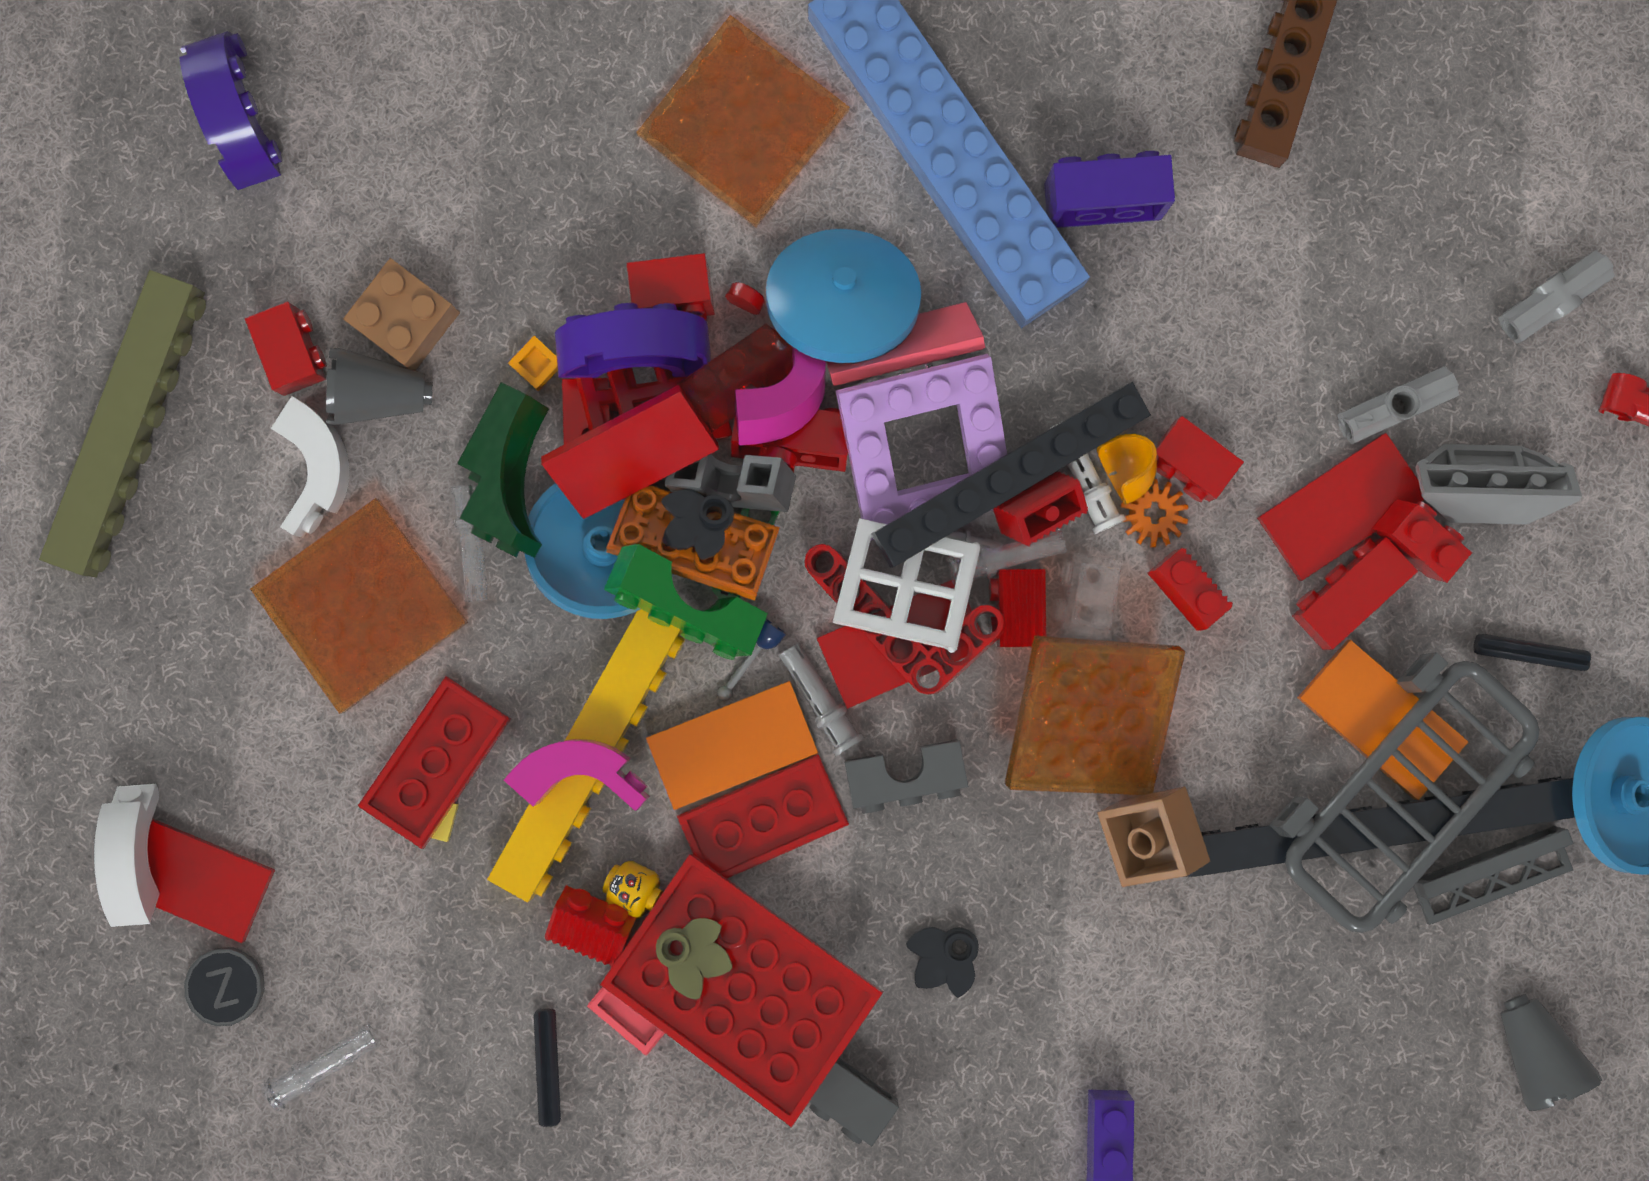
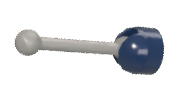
(768, 639)

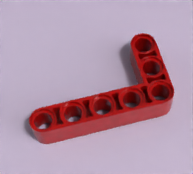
(921, 655)

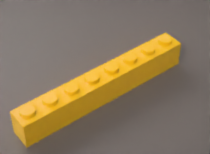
(604, 718)

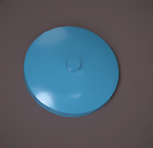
(843, 295)
(574, 556)
(1613, 794)

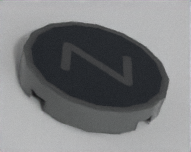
(224, 986)

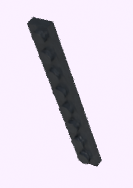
(1010, 475)

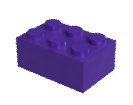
(1109, 189)

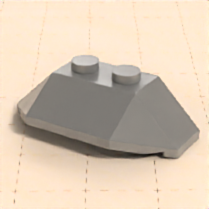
(1495, 484)

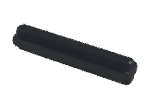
(1532, 652)
(547, 1067)

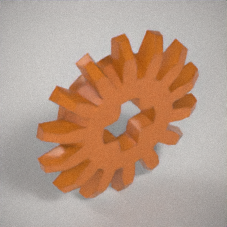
(1164, 525)

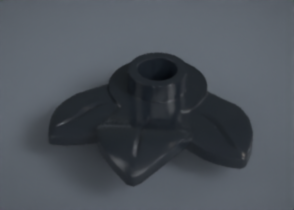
(691, 524)
(940, 963)

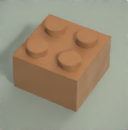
(401, 315)
(1154, 837)

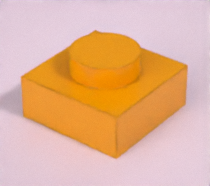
(535, 363)

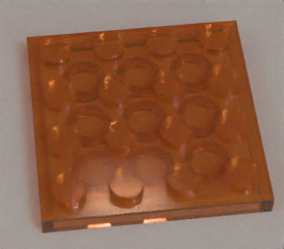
(743, 121)
(359, 606)
(1093, 716)

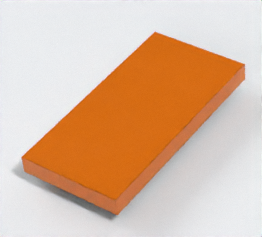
(734, 569)
(1364, 707)
(731, 745)

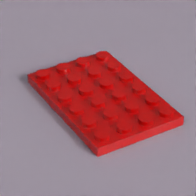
(767, 1022)

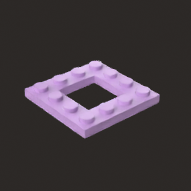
(868, 405)

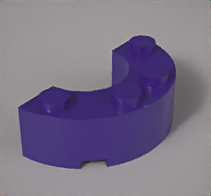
(225, 111)
(632, 339)

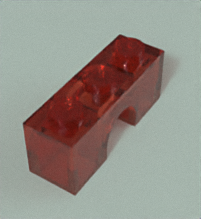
(757, 360)

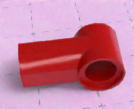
(1627, 398)

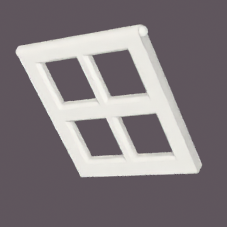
(906, 585)

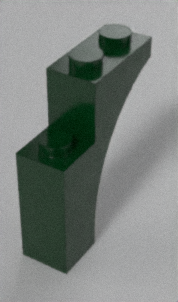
(498, 463)

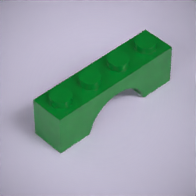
(646, 582)

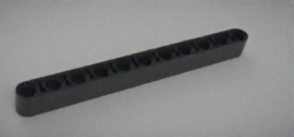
(1508, 808)

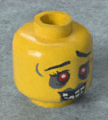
(632, 888)

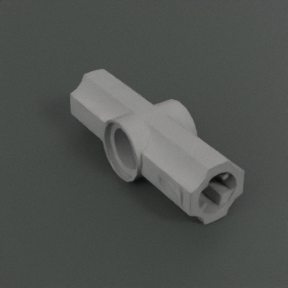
(1557, 296)
(1416, 395)

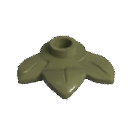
(699, 957)

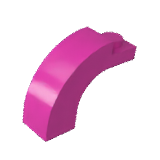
(782, 408)
(550, 764)

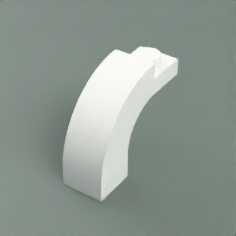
(325, 463)
(121, 856)

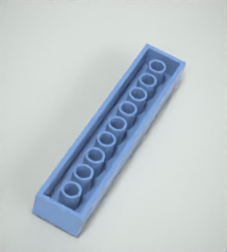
(951, 153)

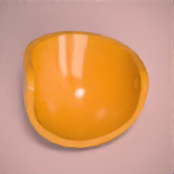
(1133, 460)

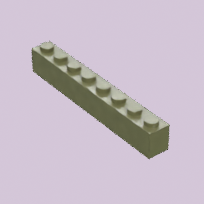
(123, 425)

